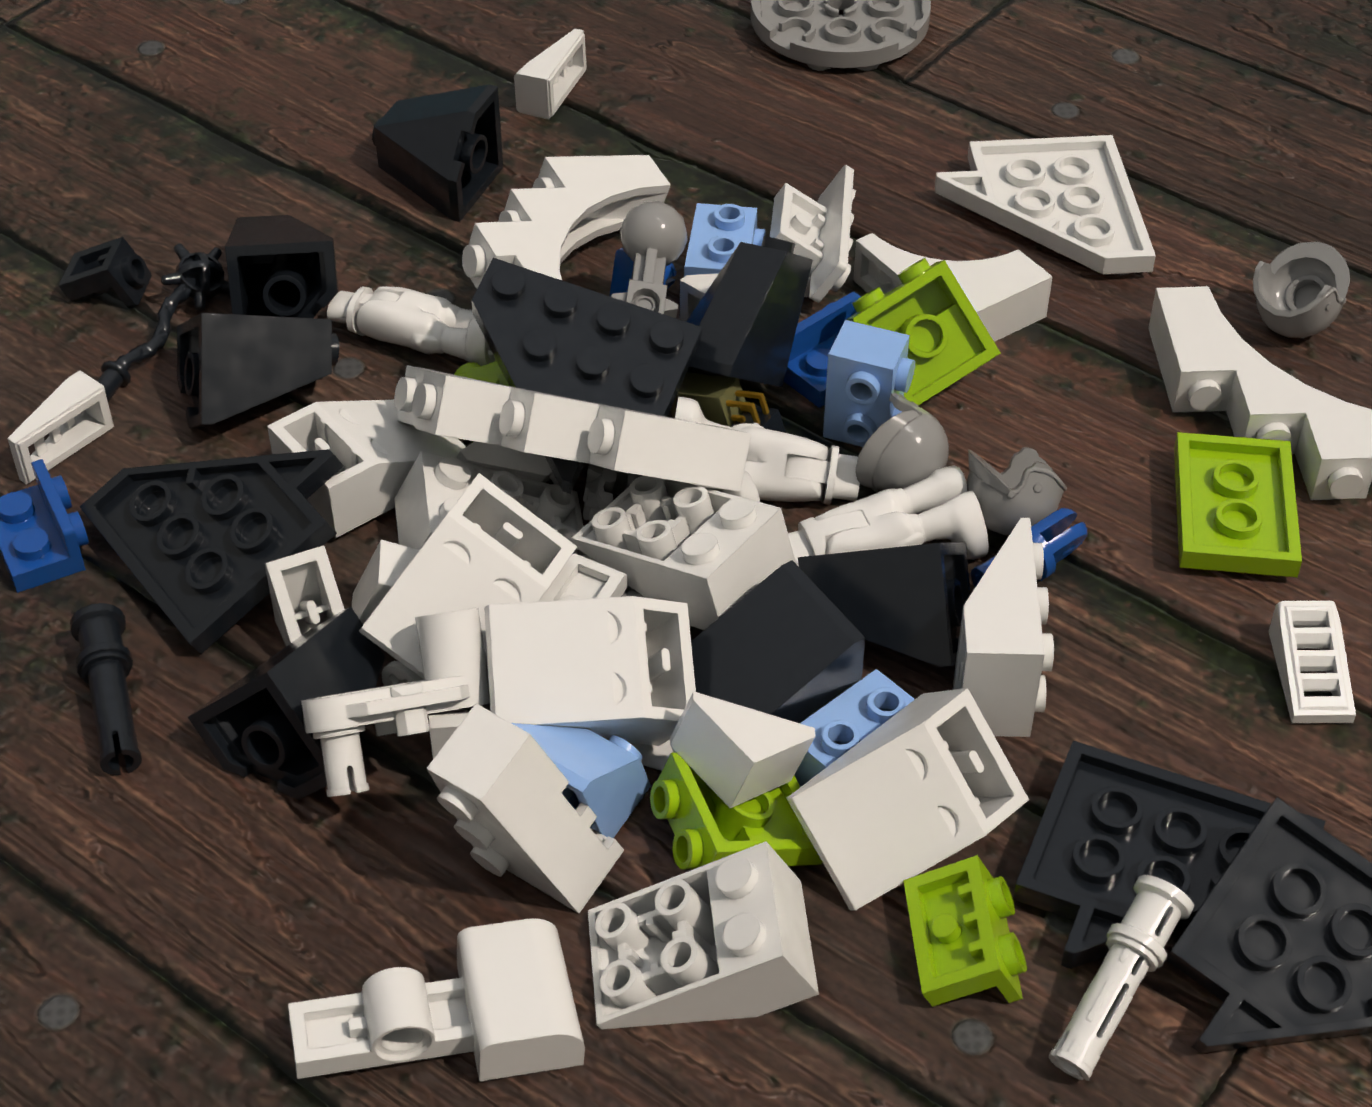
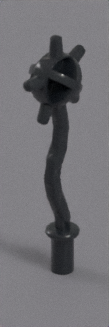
(197, 277)

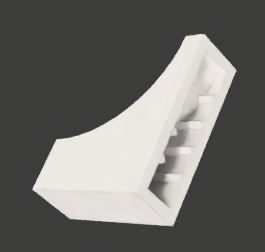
(1003, 289)

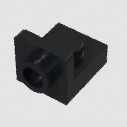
(107, 267)

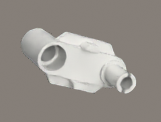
(453, 680)

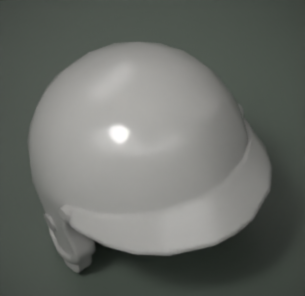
(1301, 289)
(903, 449)
(1021, 491)

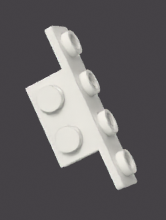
(818, 230)

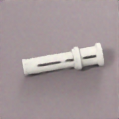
(1133, 950)

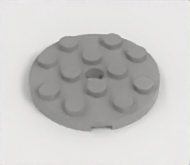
(860, 38)

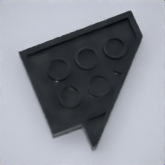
(581, 345)
(208, 528)
(1123, 822)
(1284, 938)

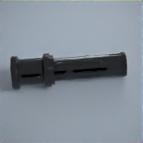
(105, 666)

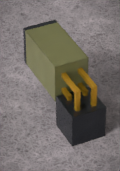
(725, 402)

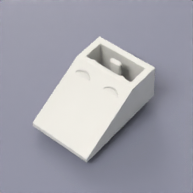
(371, 447)
(439, 482)
(688, 544)
(476, 557)
(1003, 638)
(592, 665)
(908, 796)
(704, 945)

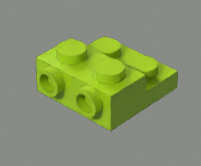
(941, 322)
(711, 830)

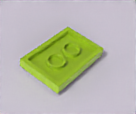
(1236, 505)

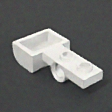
(505, 1006)

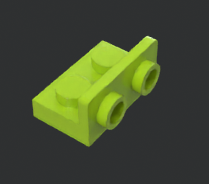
(963, 932)

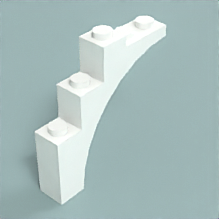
(562, 211)
(1216, 370)
(572, 429)

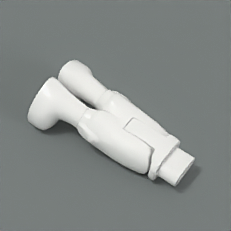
(413, 321)
(786, 464)
(899, 518)

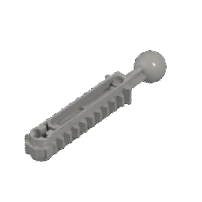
(652, 238)

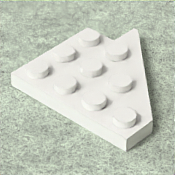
(1059, 194)

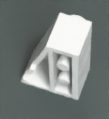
(515, 810)

